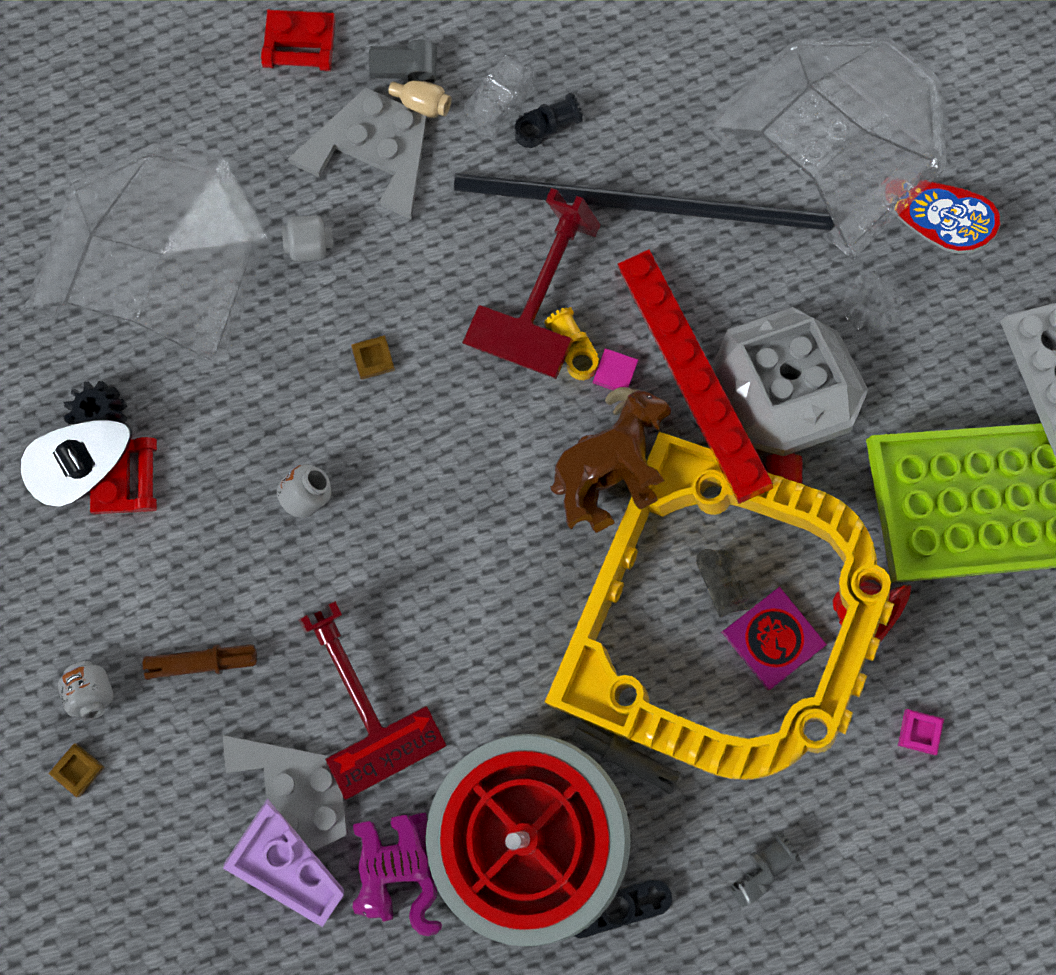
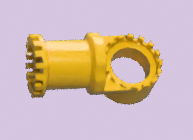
(565, 325)

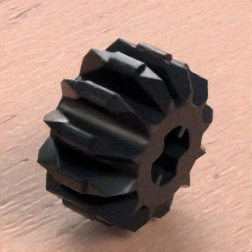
(92, 397)

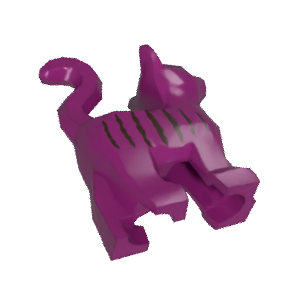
(393, 864)

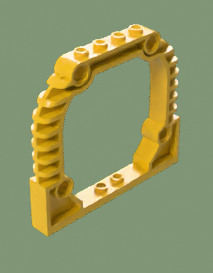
(591, 688)

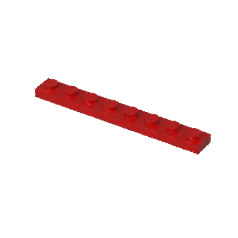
(695, 378)

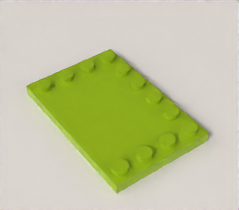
(965, 501)

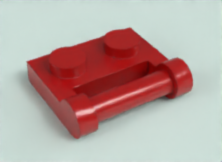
(302, 31)
(113, 492)

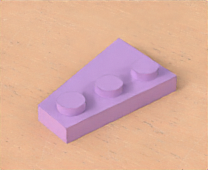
(284, 867)

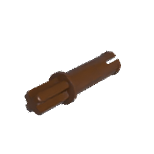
(200, 661)

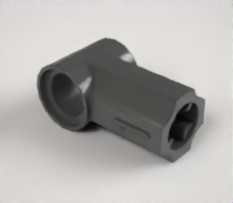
(407, 62)

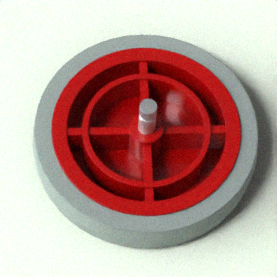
(528, 840)

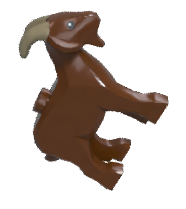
(609, 457)

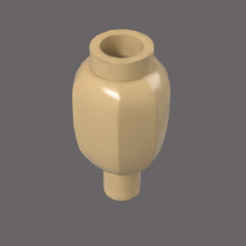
(422, 97)

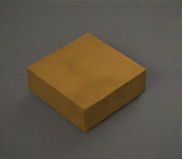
(372, 357)
(76, 770)

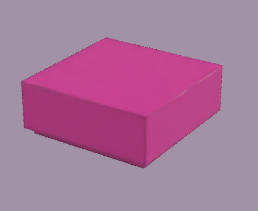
(615, 370)
(920, 732)

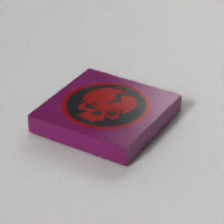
(773, 638)

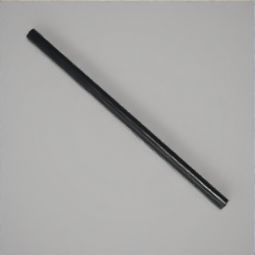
(646, 202)

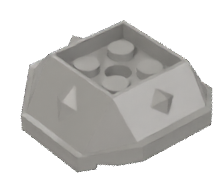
(781, 412)

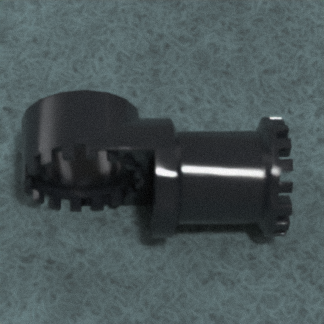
(548, 120)

